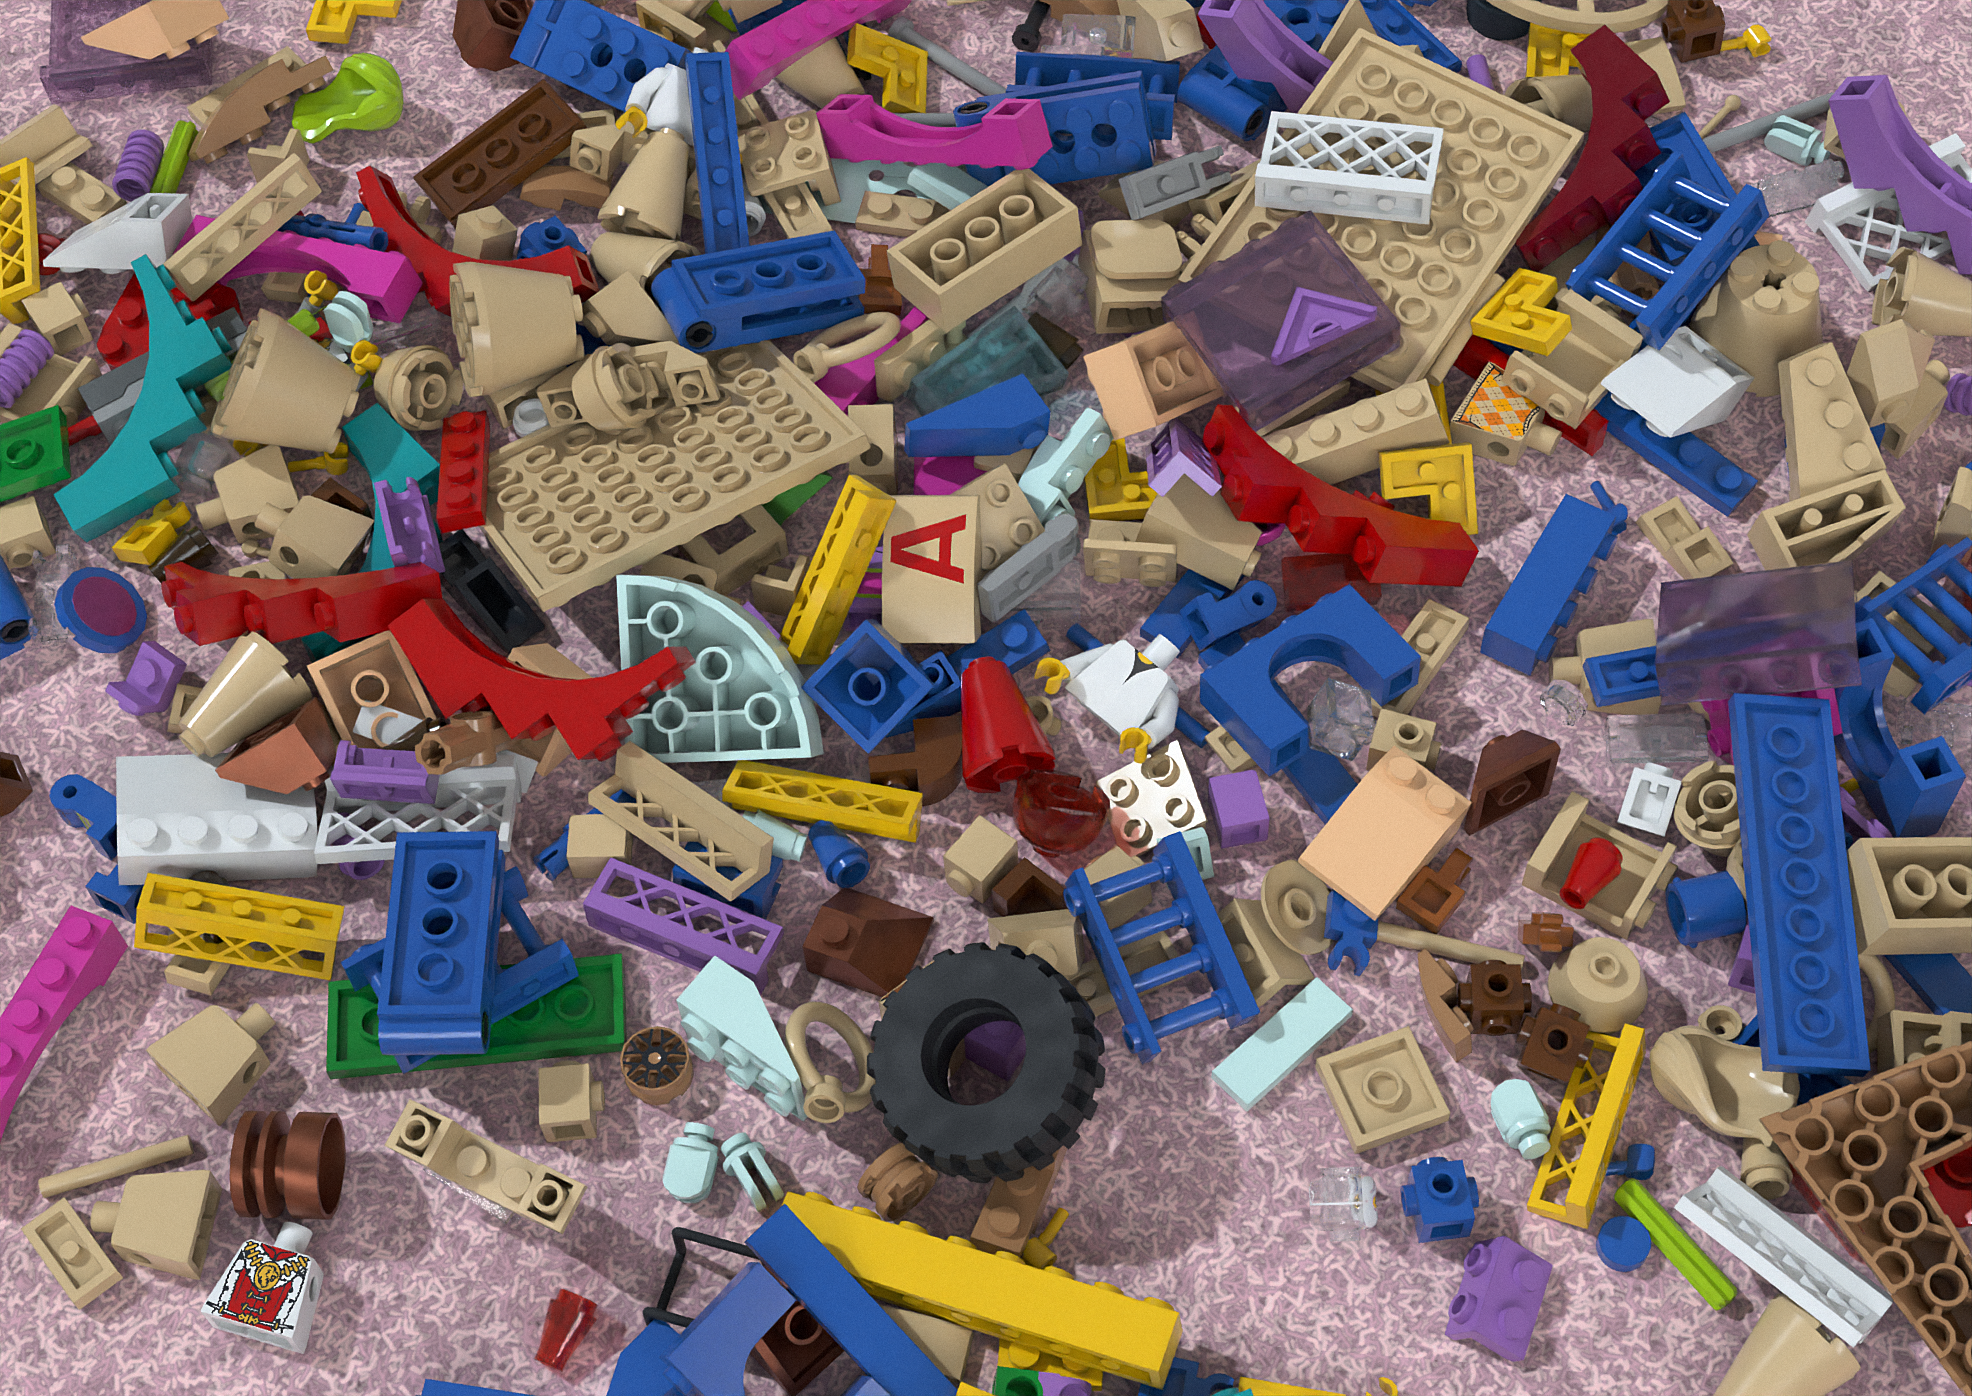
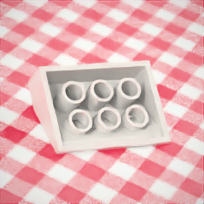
(188, 820)

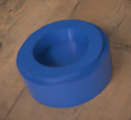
(1623, 1243)

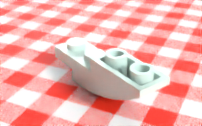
(1061, 465)

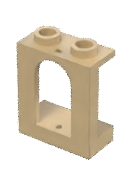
(745, 558)

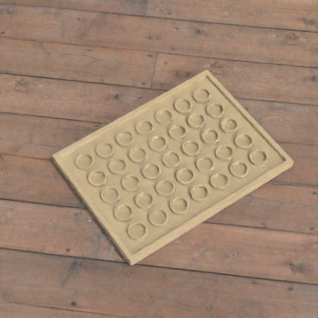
(1488, 185)
(592, 503)

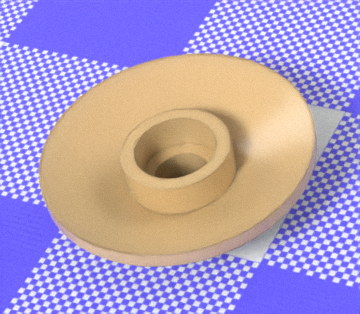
(1296, 907)

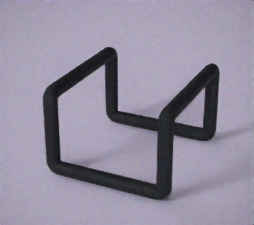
(678, 1236)

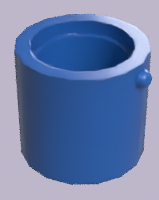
(1705, 908)

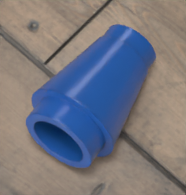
(838, 854)

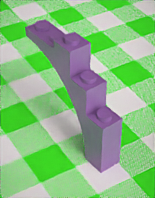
(1264, 48)
(1889, 154)

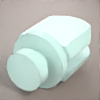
(1796, 141)
(348, 320)
(1521, 1118)
(743, 1155)
(691, 1164)

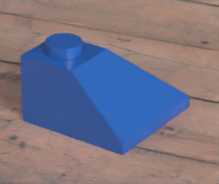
(868, 684)

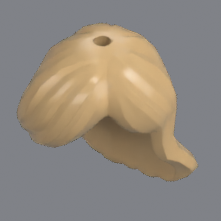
(1720, 1082)

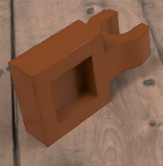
(879, 286)
(1436, 895)
(1546, 931)

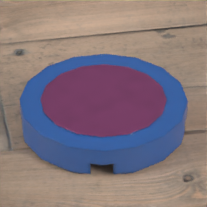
(100, 610)

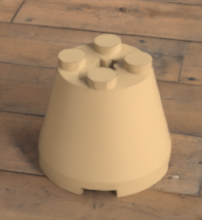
(1762, 312)
(512, 324)
(285, 389)

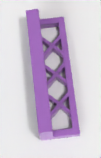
(1178, 452)
(664, 933)

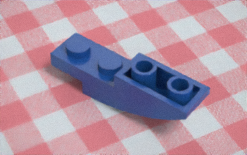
(1012, 642)

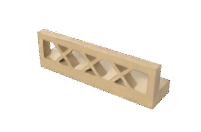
(242, 227)
(693, 818)

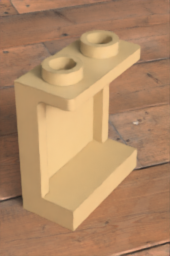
(1572, 374)
(52, 386)
(1628, 896)

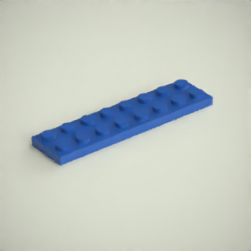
(1797, 887)

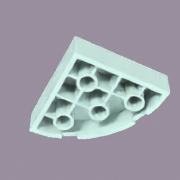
(739, 694)

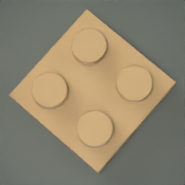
(1382, 1090)

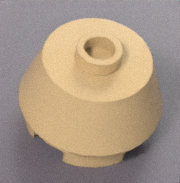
(418, 386)
(614, 389)
(1709, 808)
(1601, 983)

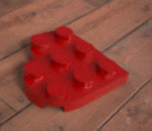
(127, 327)

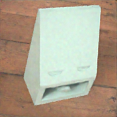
(731, 1024)

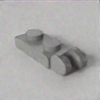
(1171, 183)
(1029, 567)

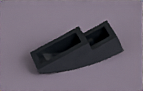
(486, 593)

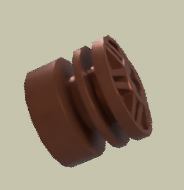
(287, 1164)

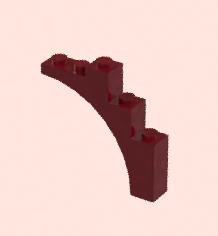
(1617, 146)

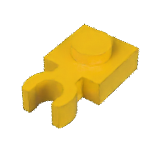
(151, 537)

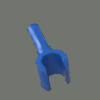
(1608, 505)
(1638, 1163)

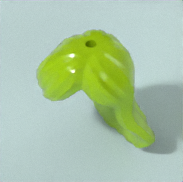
(361, 97)

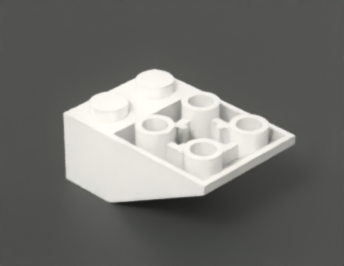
(142, 227)
(1680, 385)

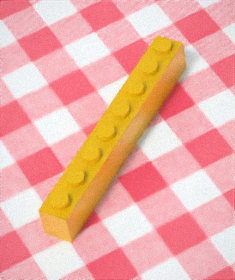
(997, 1292)

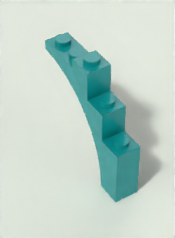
(388, 455)
(136, 466)

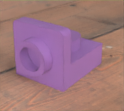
(149, 682)

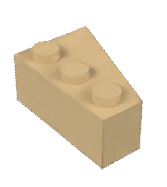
(1823, 423)
(1827, 524)

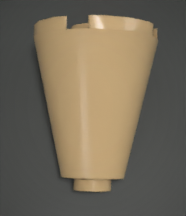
(822, 75)
(1560, 97)
(651, 190)
(641, 255)
(1924, 296)
(242, 697)
(1788, 1356)

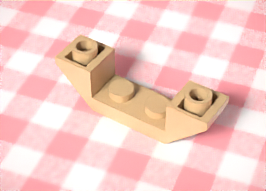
(604, 147)
(671, 365)
(486, 1167)

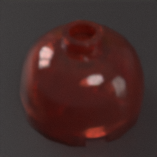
(1058, 813)

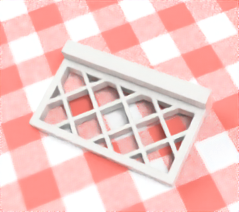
(1345, 190)
(1849, 204)
(457, 790)
(1786, 1255)

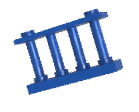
(1160, 80)
(1698, 272)
(1936, 679)
(1190, 910)
(514, 987)

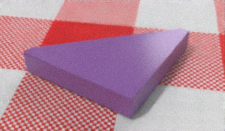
(1316, 320)

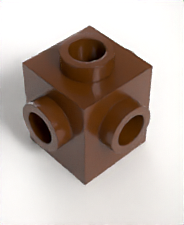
(1693, 20)
(1494, 997)
(1540, 1057)

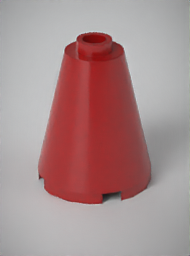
(998, 729)

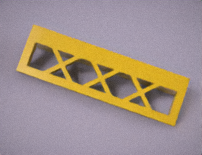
(18, 239)
(836, 571)
(819, 797)
(238, 919)
(1599, 1130)

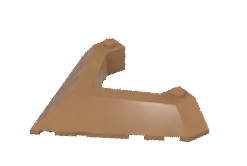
(1865, 1166)

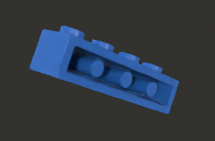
(1548, 584)

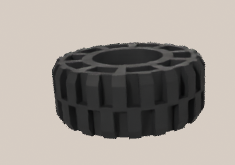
(929, 1022)

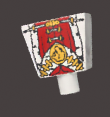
(269, 1291)

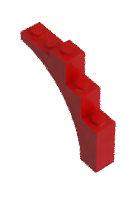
(435, 263)
(1324, 519)
(343, 606)
(529, 704)

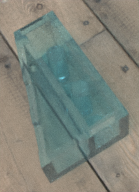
(986, 359)

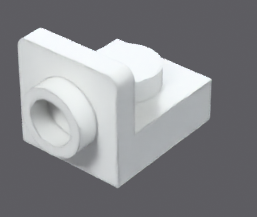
(1650, 799)

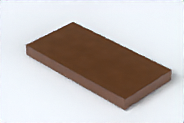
(500, 153)

